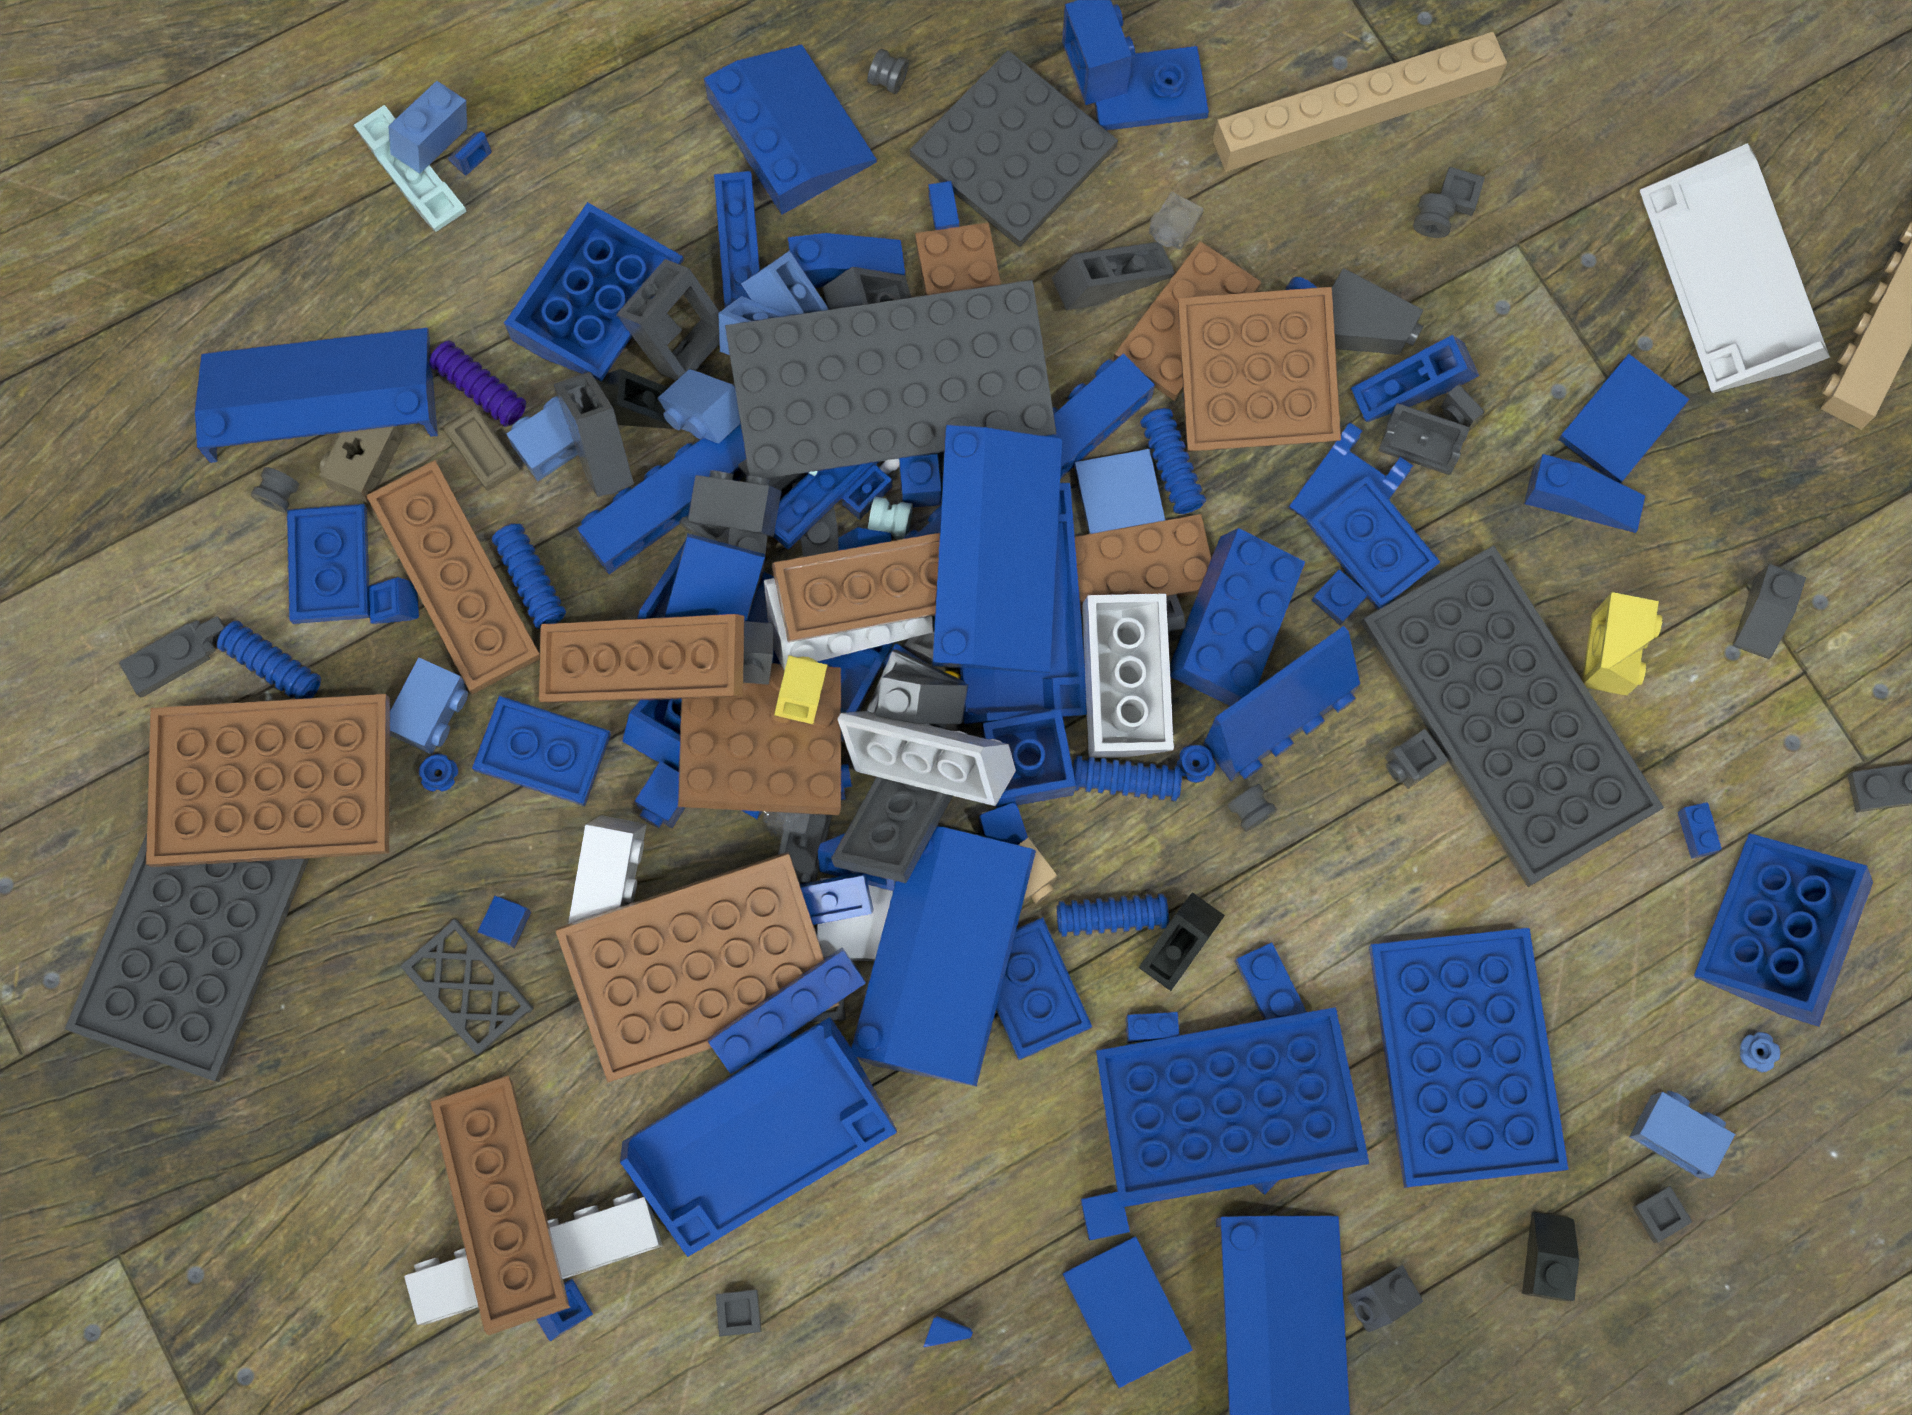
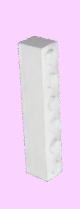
(580, 1246)

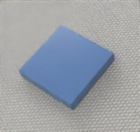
(1119, 491)

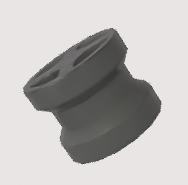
(888, 71)
(1434, 215)
(275, 489)
(1252, 807)

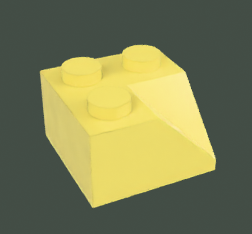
(1616, 643)

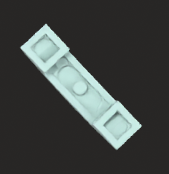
(425, 190)

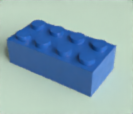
(1235, 617)

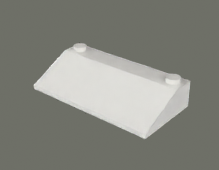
(1734, 271)

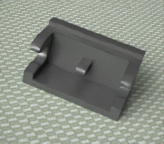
(1423, 439)
(805, 847)

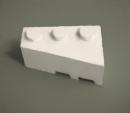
(607, 866)

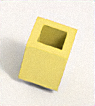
(800, 689)

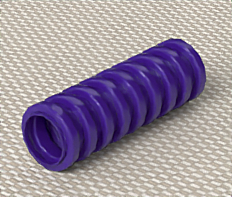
(477, 383)

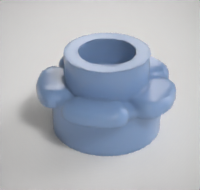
(1749, 1054)

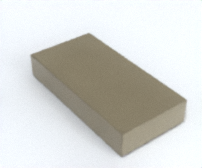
(481, 449)

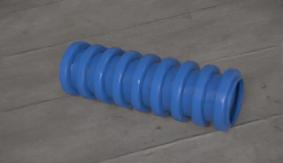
(1173, 461)
(528, 575)
(268, 661)
(1127, 778)
(1112, 914)

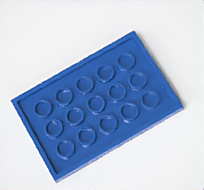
(1467, 1058)
(1230, 1107)

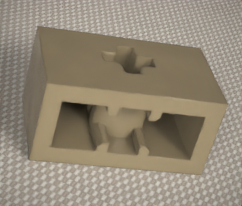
(362, 473)

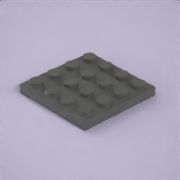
(1013, 148)

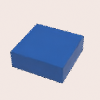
(1104, 1216)

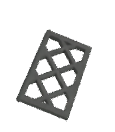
(459, 1020)

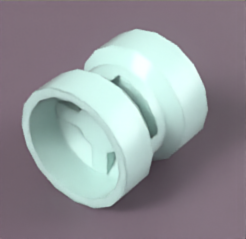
(890, 518)

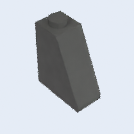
(1371, 317)
(594, 434)

